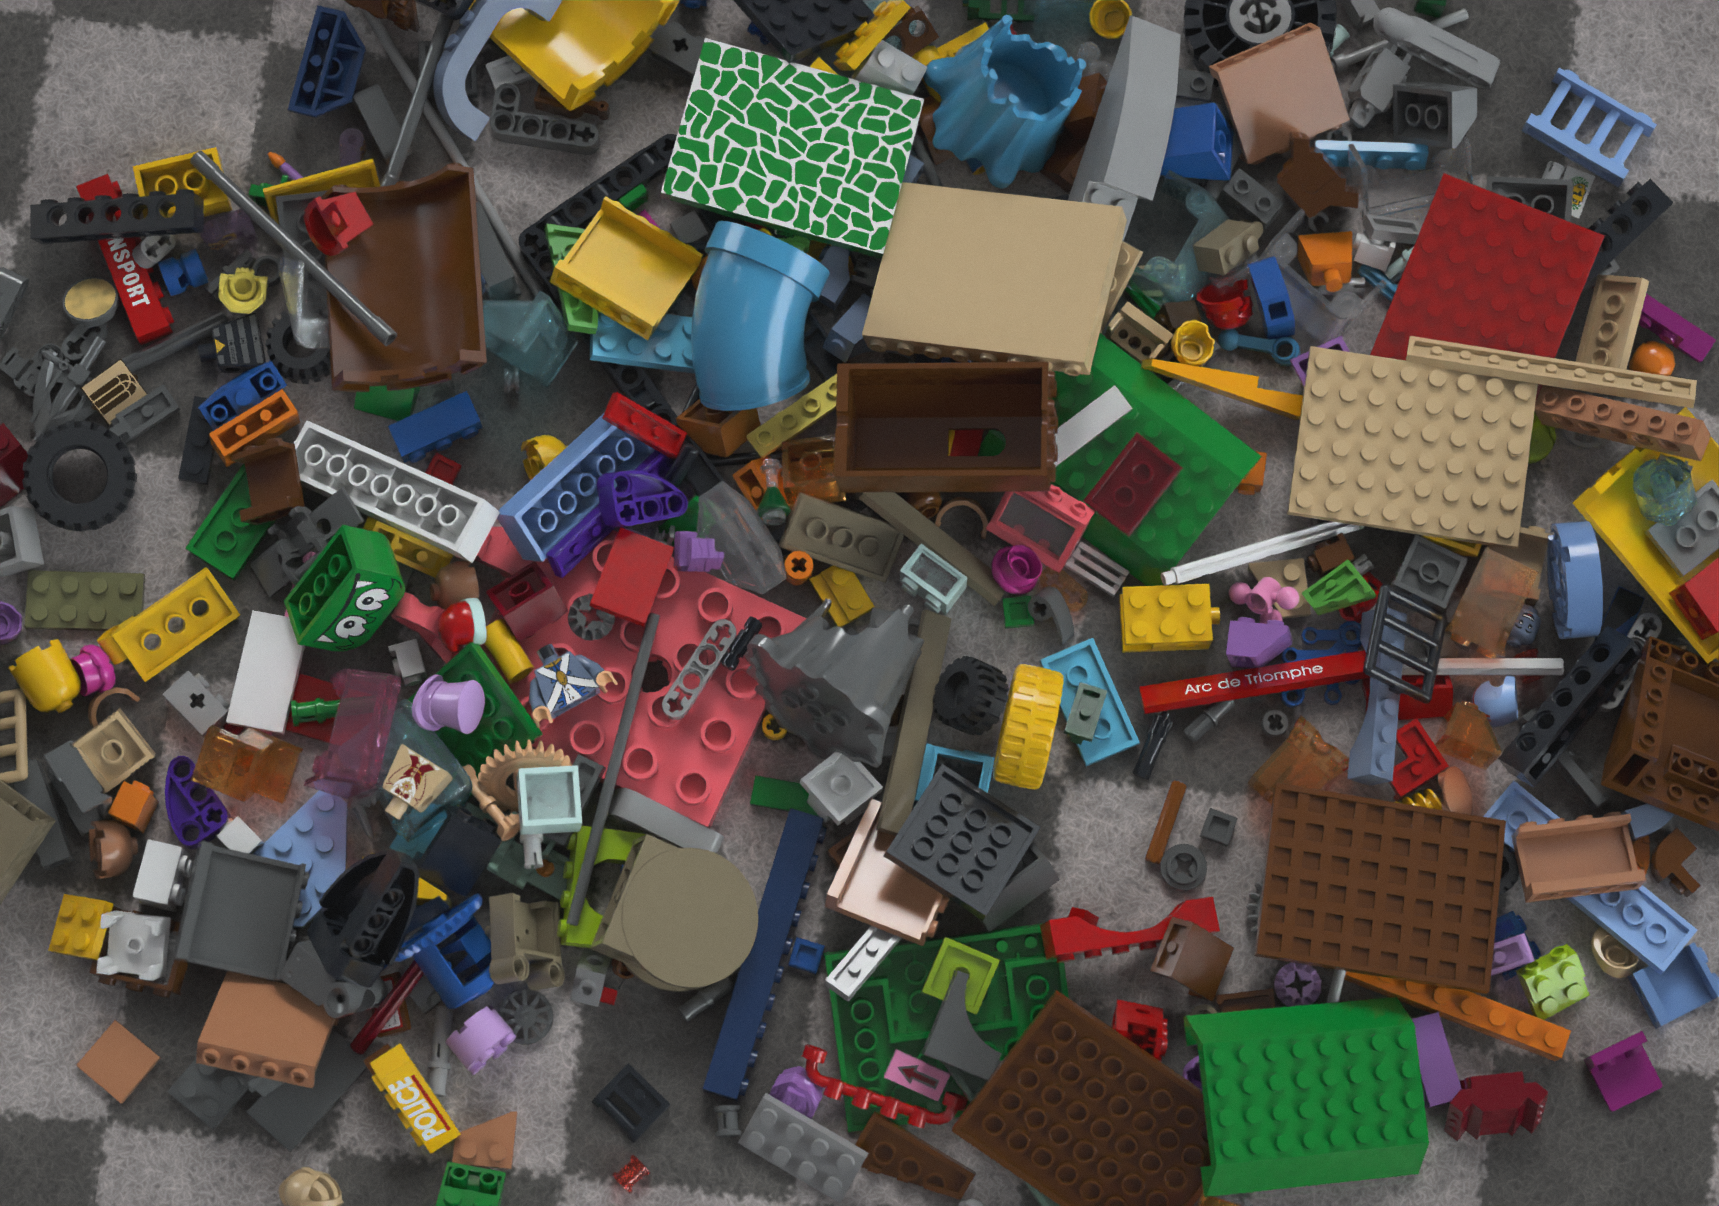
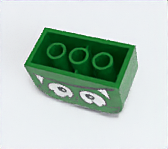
(346, 591)

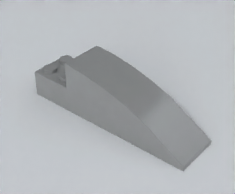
(1132, 121)

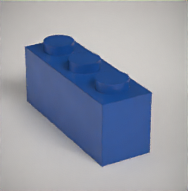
(435, 427)

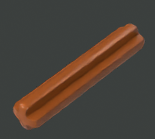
(1166, 822)

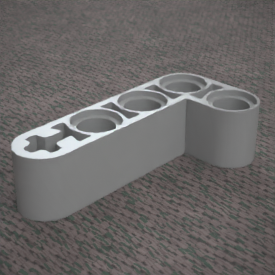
(661, 822)

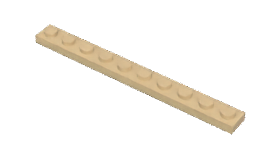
(1552, 372)

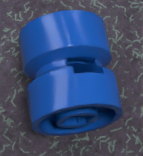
(183, 272)

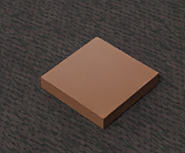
(118, 1061)

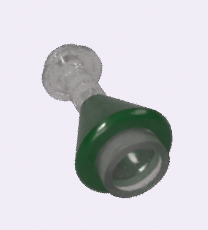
(773, 506)

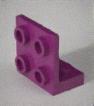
(1623, 1072)

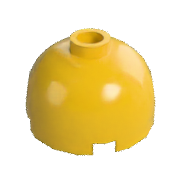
(540, 453)

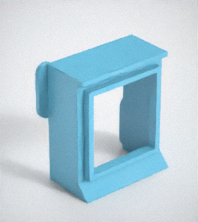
(929, 762)

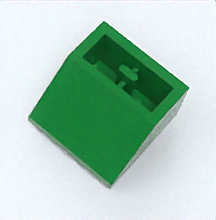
(470, 1186)

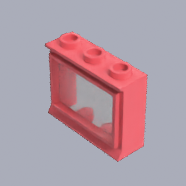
(1044, 522)

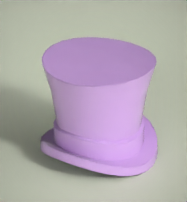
(448, 705)

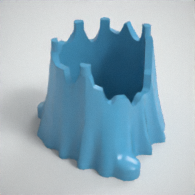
(1004, 101)

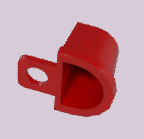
(335, 222)

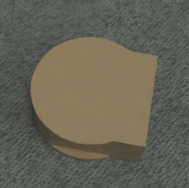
(678, 916)

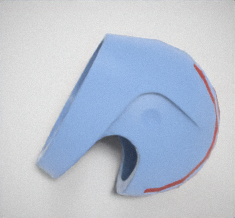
(1498, 702)

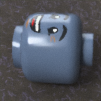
(1525, 627)

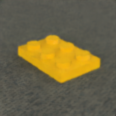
(869, 35)

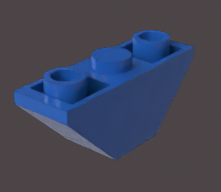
(1272, 298)
(241, 394)

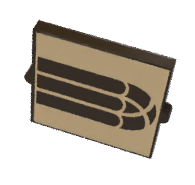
(113, 390)

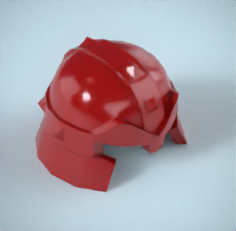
(1226, 305)

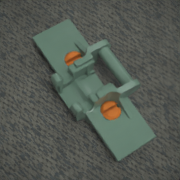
(509, 863)

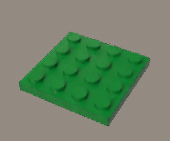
(503, 715)

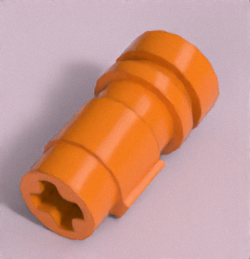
(796, 560)

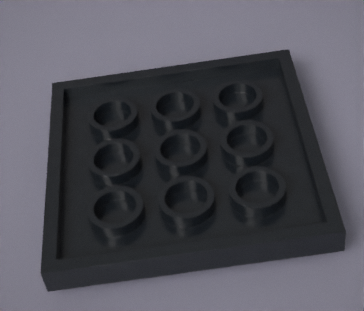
(805, 26)
(962, 842)

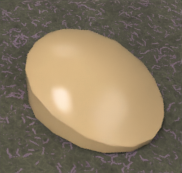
(1612, 955)

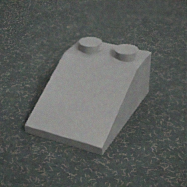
(19, 541)

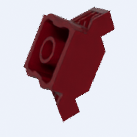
(1495, 1105)

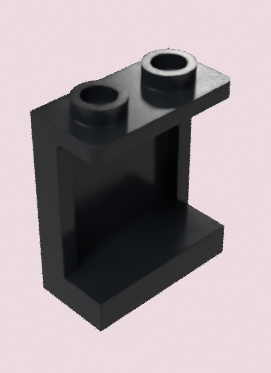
(459, 850)

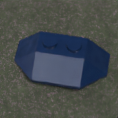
(328, 65)

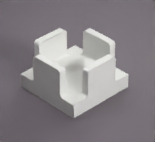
(840, 789)

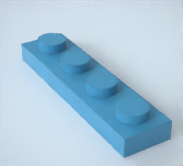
(1377, 154)

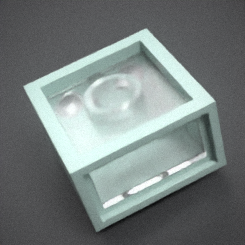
(932, 580)
(549, 800)

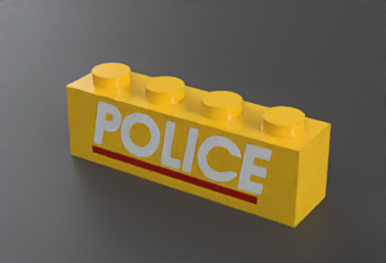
(414, 1098)

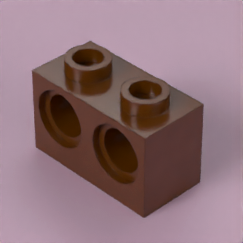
(912, 43)

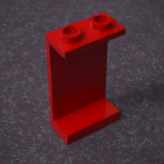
(1700, 600)

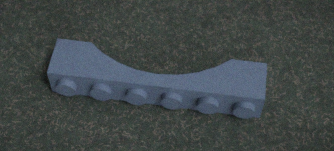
(837, 258)
(1374, 749)

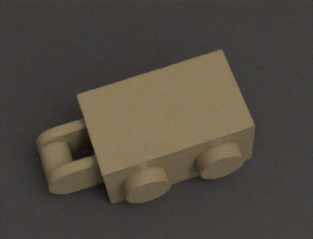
(1227, 246)

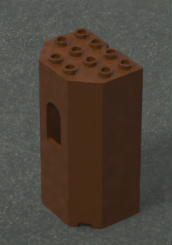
(900, 418)

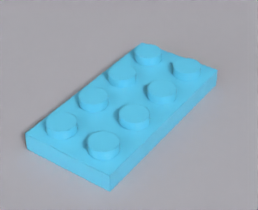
(666, 349)
(1085, 665)

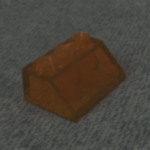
(1467, 736)

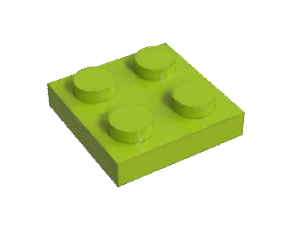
(959, 957)

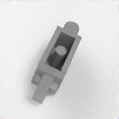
(1374, 83)

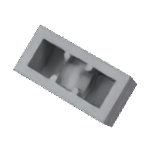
(188, 689)

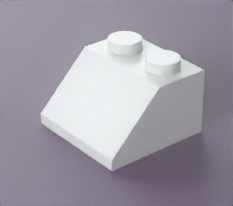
(890, 69)

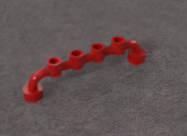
(863, 1097)

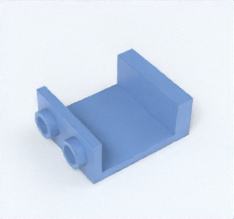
(1678, 989)

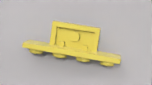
(795, 418)

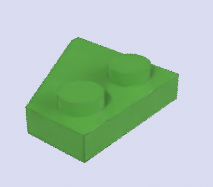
(1338, 590)

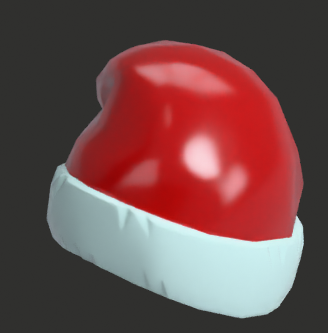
(462, 624)

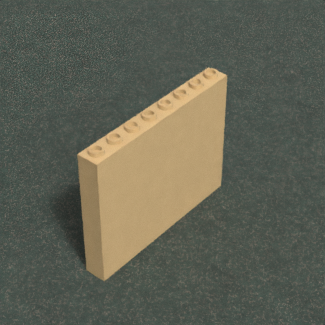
(994, 277)

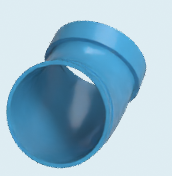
(752, 318)

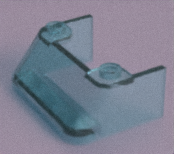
(1180, 280)

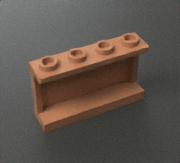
(1576, 857)

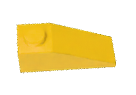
(410, 549)

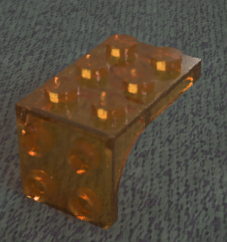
(1491, 603)

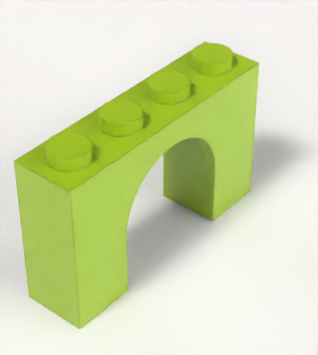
(612, 849)

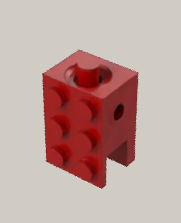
(1142, 1026)

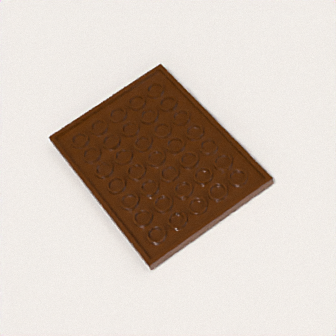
(1090, 1116)

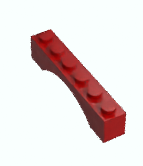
(1073, 936)

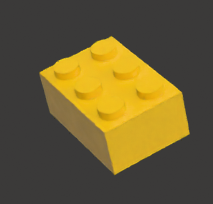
(177, 174)

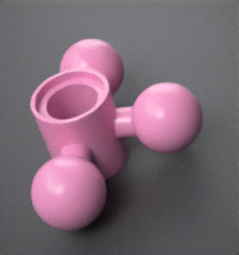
(1263, 597)

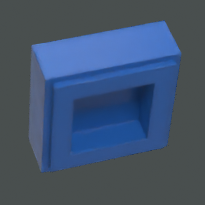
(806, 955)

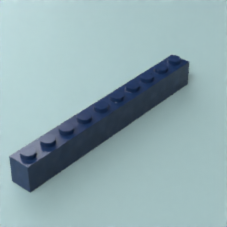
(762, 966)

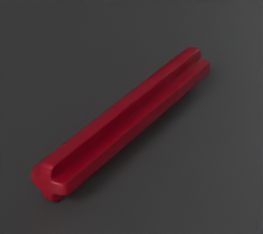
(387, 1008)

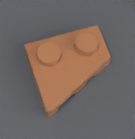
(488, 1143)

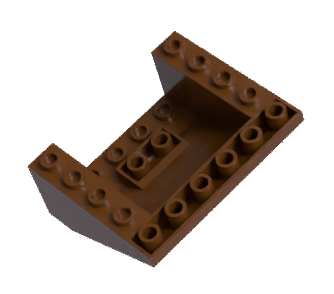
(1669, 735)

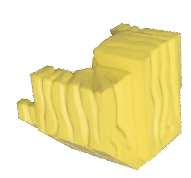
(242, 291)

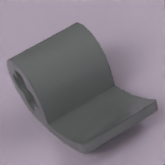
(1051, 603)

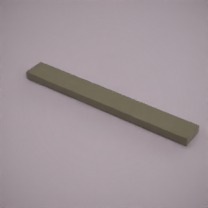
(914, 724)

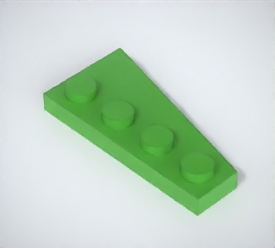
(577, 314)

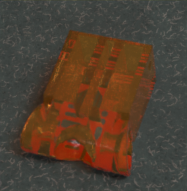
(1300, 761)

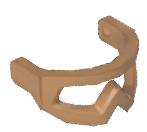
(959, 501)
(94, 703)

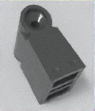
(308, 976)

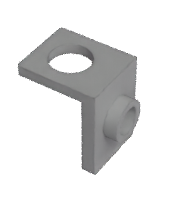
(590, 978)

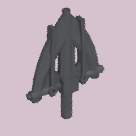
(59, 371)

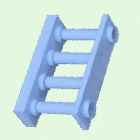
(1588, 154)

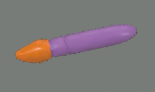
(280, 163)

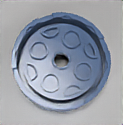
(1575, 580)

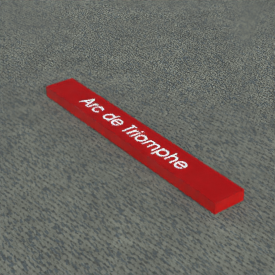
(1253, 682)

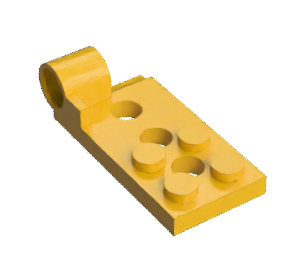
(127, 638)

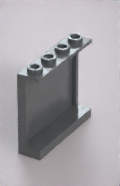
(240, 912)

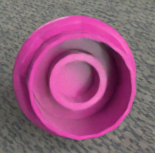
(1016, 569)
(93, 670)

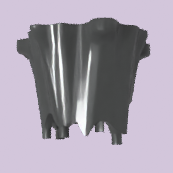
(836, 684)

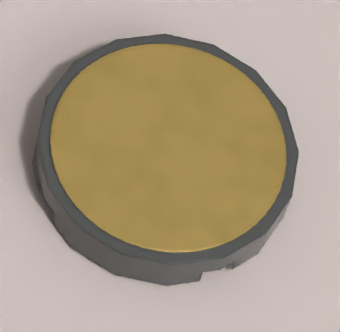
(91, 301)

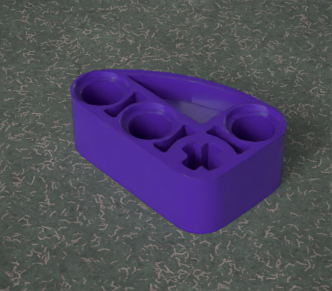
(634, 489)
(185, 811)

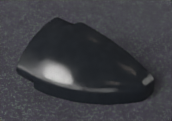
(366, 917)

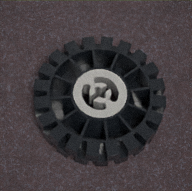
(1219, 30)

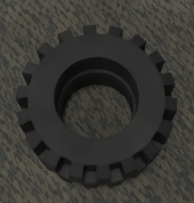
(289, 366)
(970, 695)

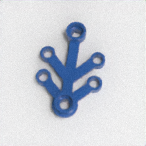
(1338, 648)

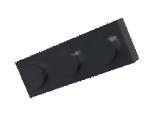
(198, 450)

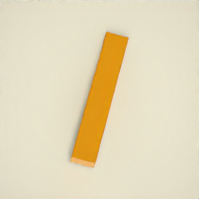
(1230, 384)

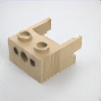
(1138, 330)
(114, 750)

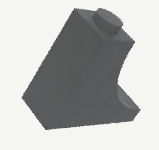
(954, 1039)

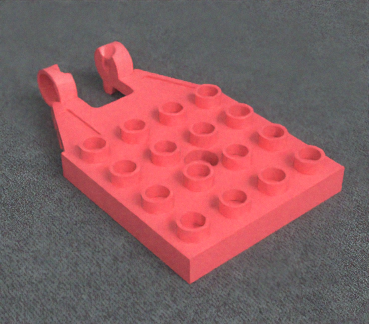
(671, 761)

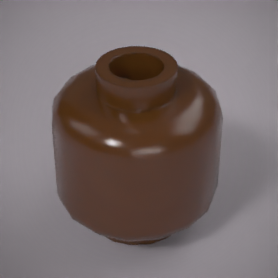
(924, 502)

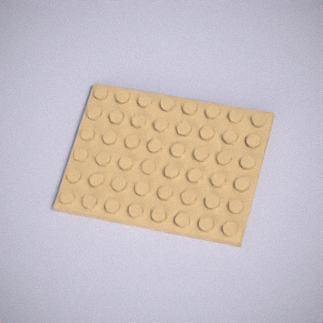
(1412, 448)

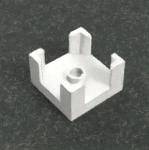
(135, 944)

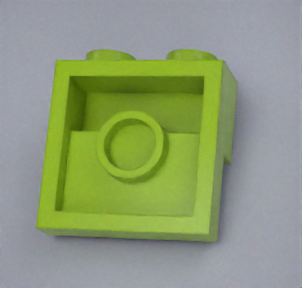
(1553, 982)

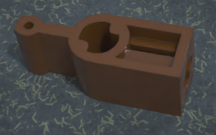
(548, 103)

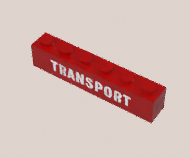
(133, 282)

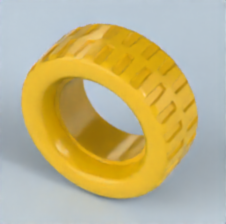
(1028, 726)

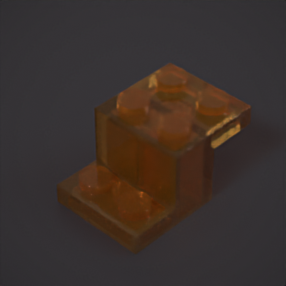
(247, 764)

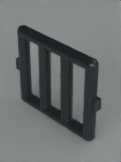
(1377, 645)

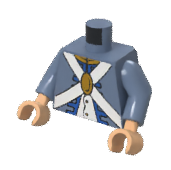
(564, 683)

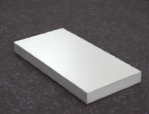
(266, 674)

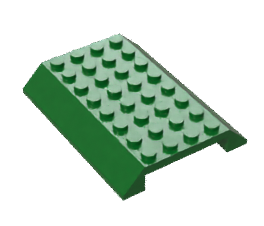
(1208, 453)
(1309, 1095)

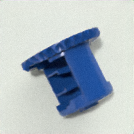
(468, 937)

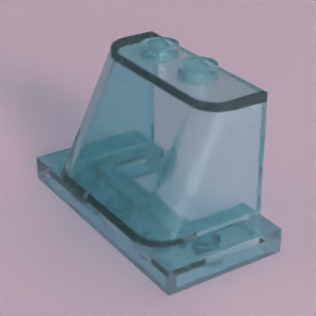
(528, 335)

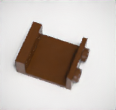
(271, 480)
(1192, 958)

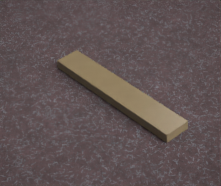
(923, 531)

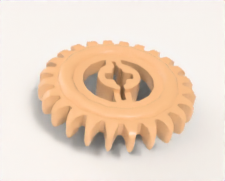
(497, 770)

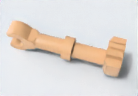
(507, 825)

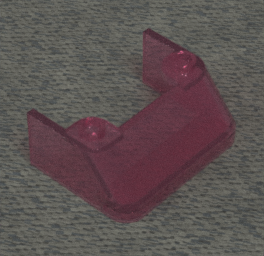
(358, 732)

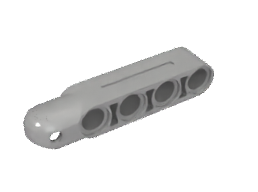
(1437, 47)

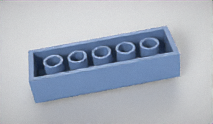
(568, 488)

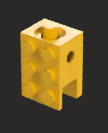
(1167, 618)

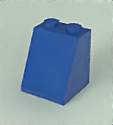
(1199, 143)

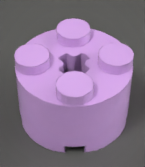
(481, 1038)

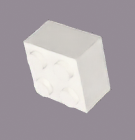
(162, 876)

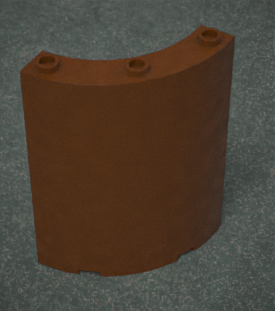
(419, 277)

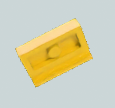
(845, 592)

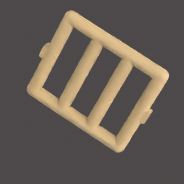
(18, 748)

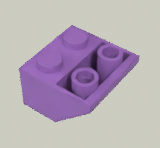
(1256, 643)

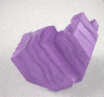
(695, 553)
(797, 1091)

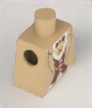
(413, 782)

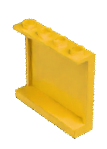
(627, 268)

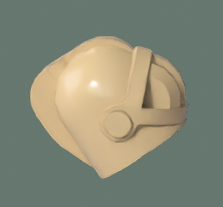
(310, 1188)

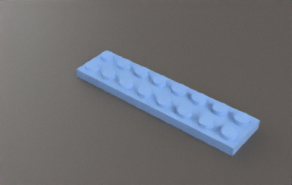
(1630, 916)

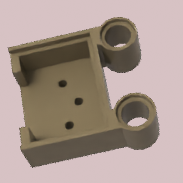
(525, 935)

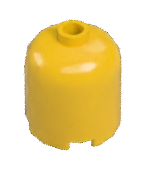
(47, 678)

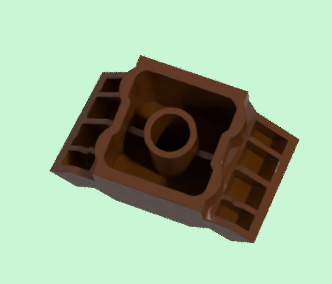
(1314, 179)

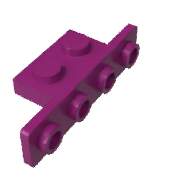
(1675, 329)

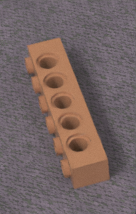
(1622, 422)

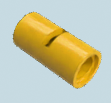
(507, 651)

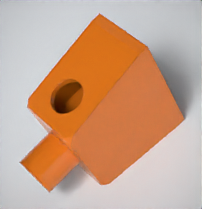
(1326, 258)

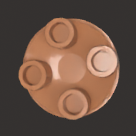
(1456, 791)

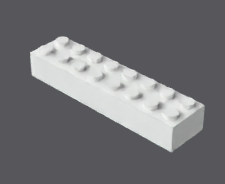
(394, 492)

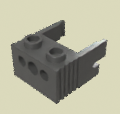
(1429, 572)

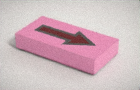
(917, 1075)

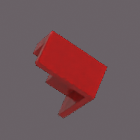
(1422, 761)

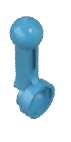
(1231, 339)

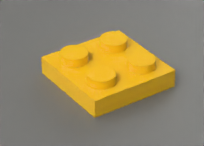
(78, 927)

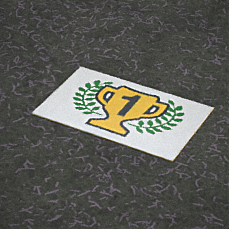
(1581, 186)

